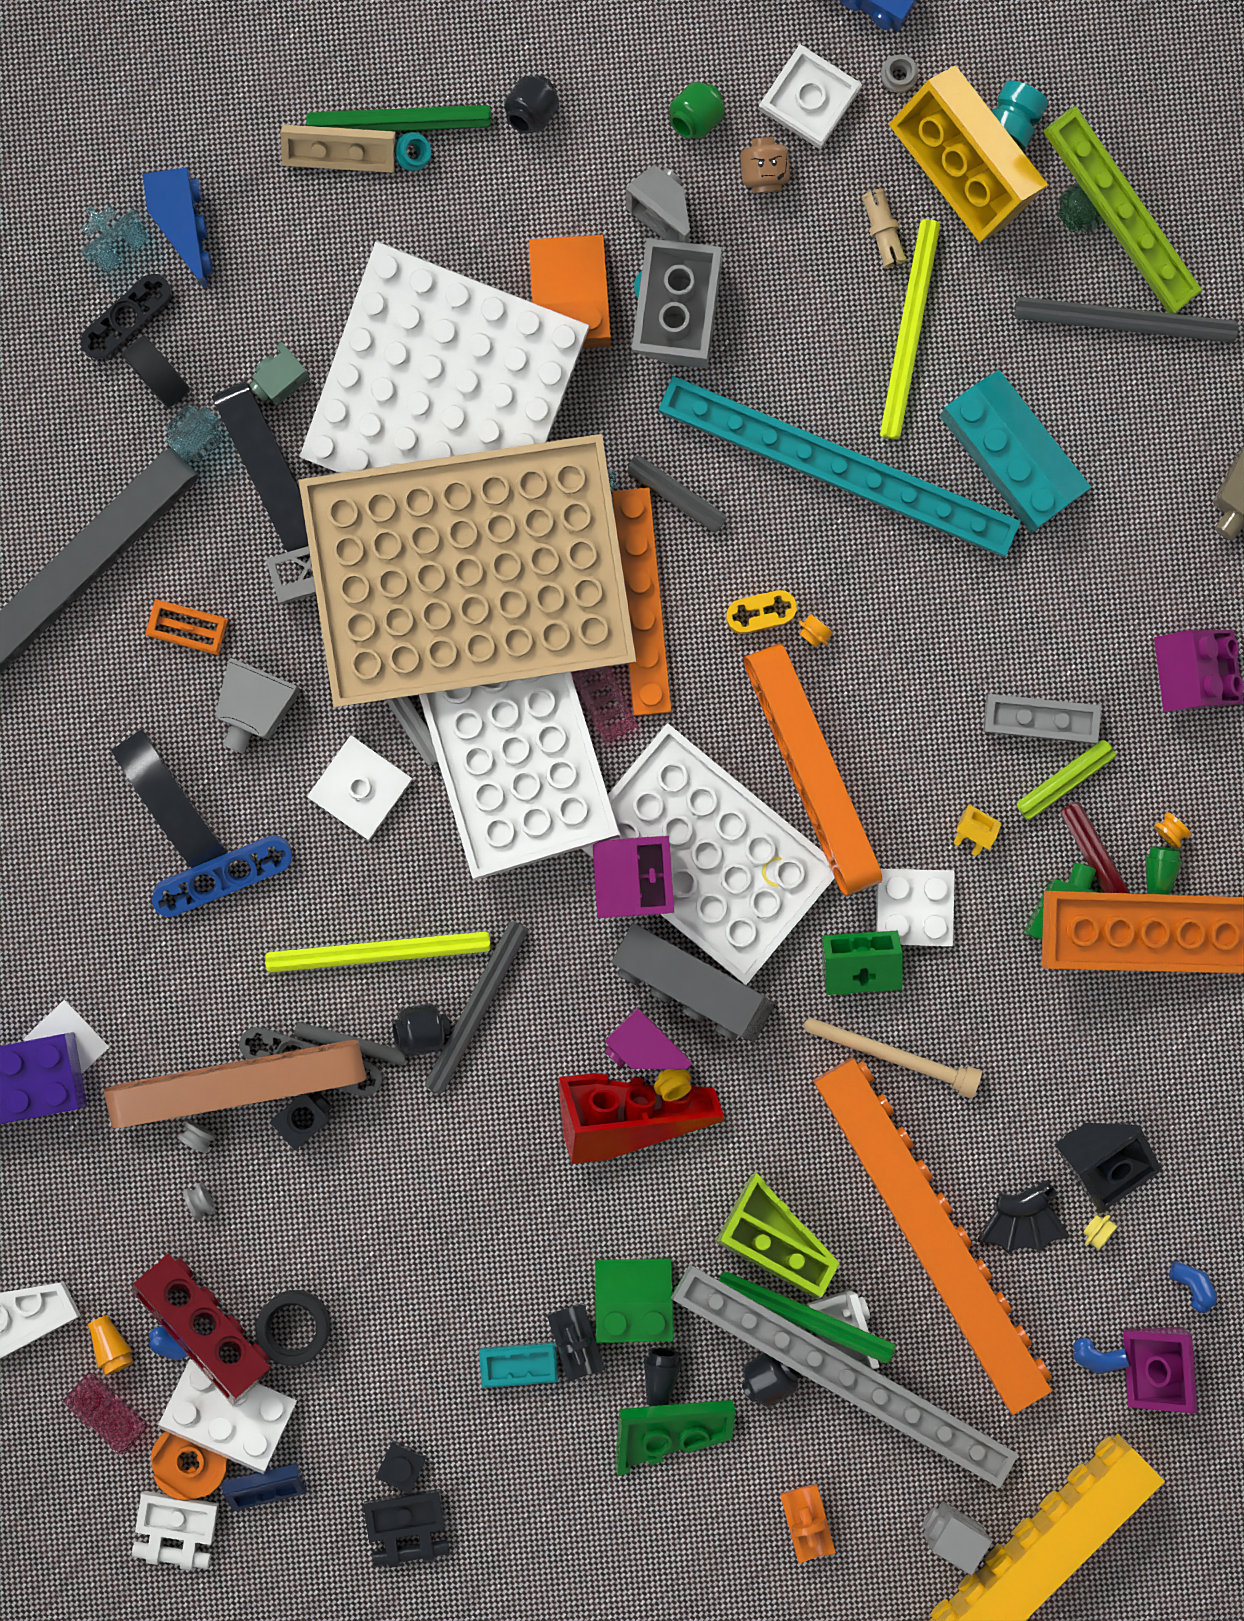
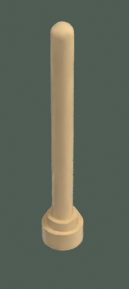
(962, 1079)

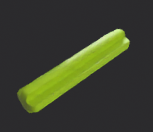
(1066, 779)

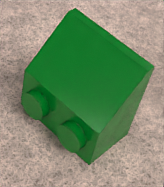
(633, 1300)

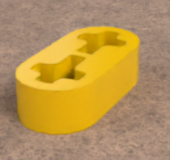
(763, 621)

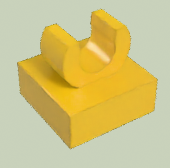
(977, 827)

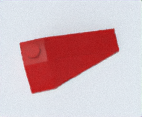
(619, 1117)

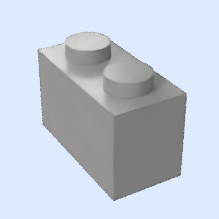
(956, 1537)

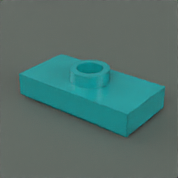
(518, 1364)

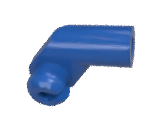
(1202, 1289)
(164, 1345)
(1097, 1361)

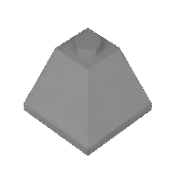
(660, 203)

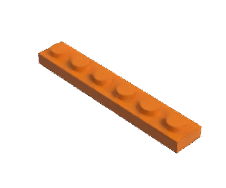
(641, 582)

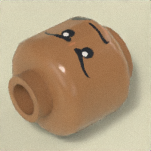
(765, 166)

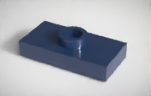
(264, 1488)

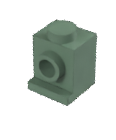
(278, 376)

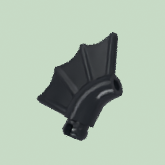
(1024, 1220)

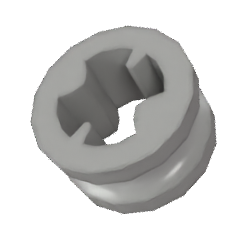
(196, 1136)
(199, 1201)

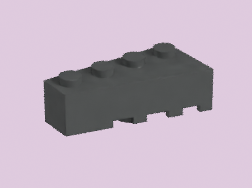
(693, 983)

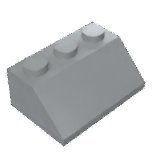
(677, 302)

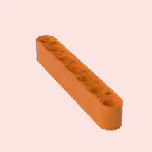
(813, 769)

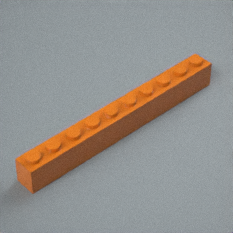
(932, 1235)

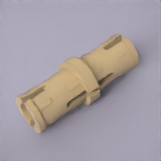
(884, 228)

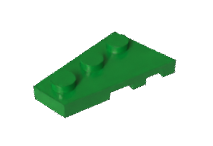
(661, 1430)

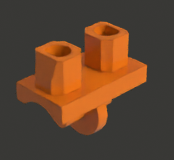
(807, 1523)

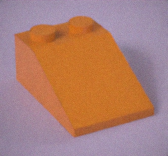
(572, 280)

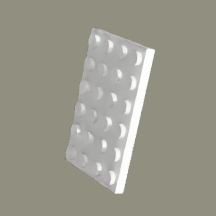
(519, 771)
(718, 853)

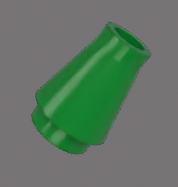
(1162, 869)

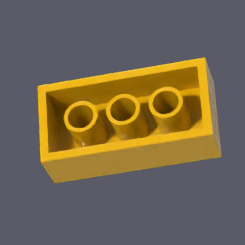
(967, 153)

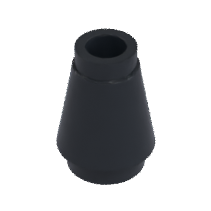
(661, 1374)

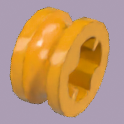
(1172, 830)

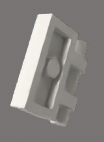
(175, 1519)

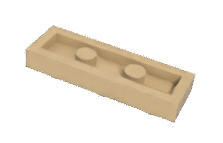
(338, 148)

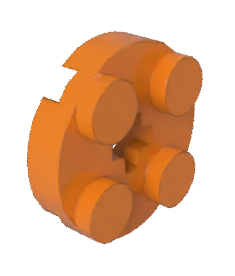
(184, 1483)

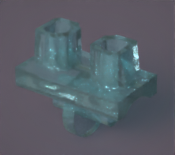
(126, 226)

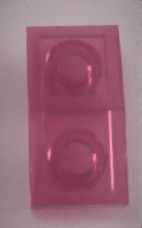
(105, 1412)

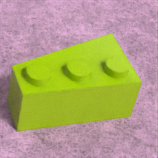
(776, 1241)

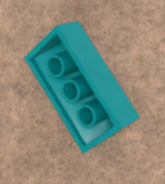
(1014, 450)

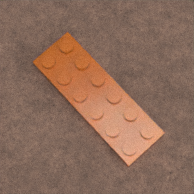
(1143, 932)

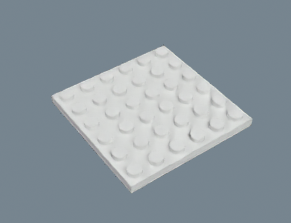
(439, 369)

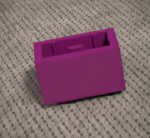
(1198, 670)
(633, 877)

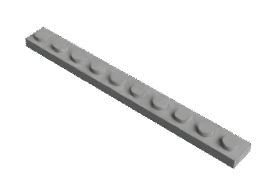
(844, 1376)

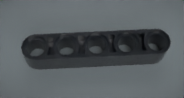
(264, 462)

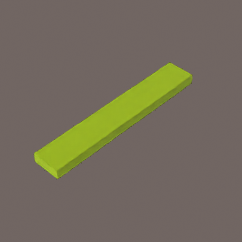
(1122, 210)

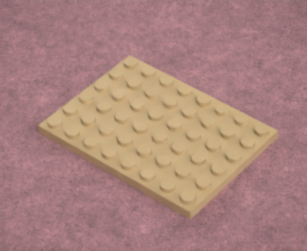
(467, 570)

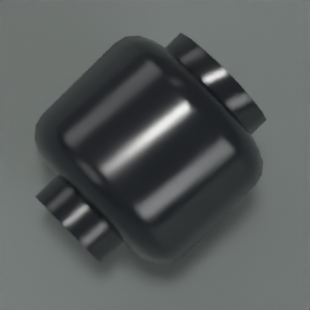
(531, 104)
(420, 1029)
(769, 1380)

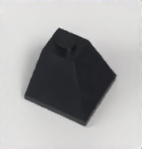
(1108, 1160)

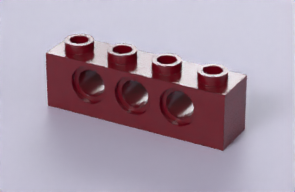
(230, 1379)

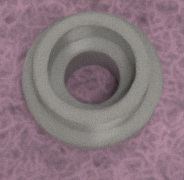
(903, 63)

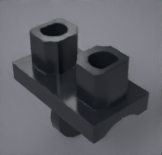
(576, 1341)

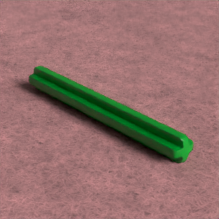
(405, 118)
(813, 1320)

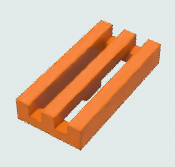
(217, 635)

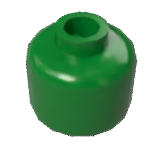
(696, 110)

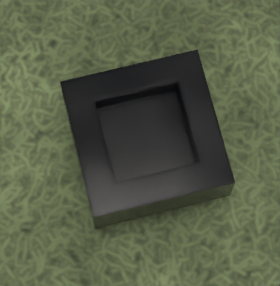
(401, 1466)

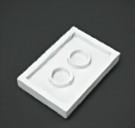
(239, 1432)

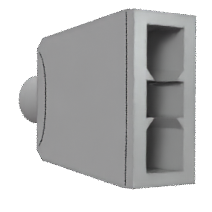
(252, 703)

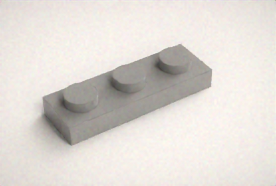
(1042, 718)

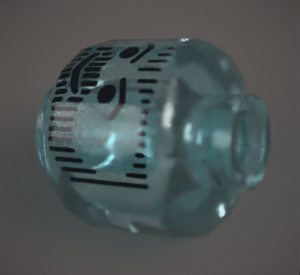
(193, 433)

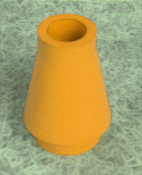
(109, 1346)

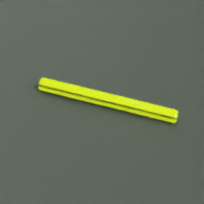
(910, 329)
(378, 951)

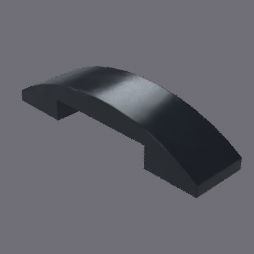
(167, 800)

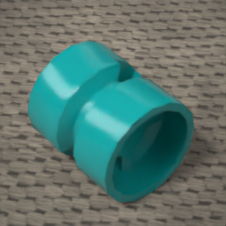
(1019, 109)

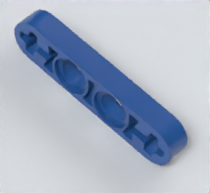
(224, 880)

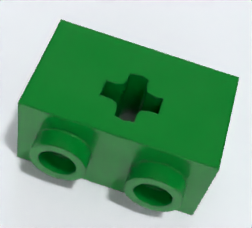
(862, 962)

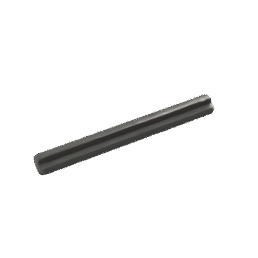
(476, 1007)

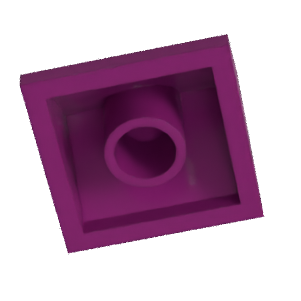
(1160, 1369)

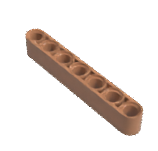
(235, 1084)

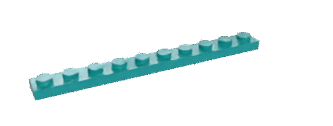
(839, 466)

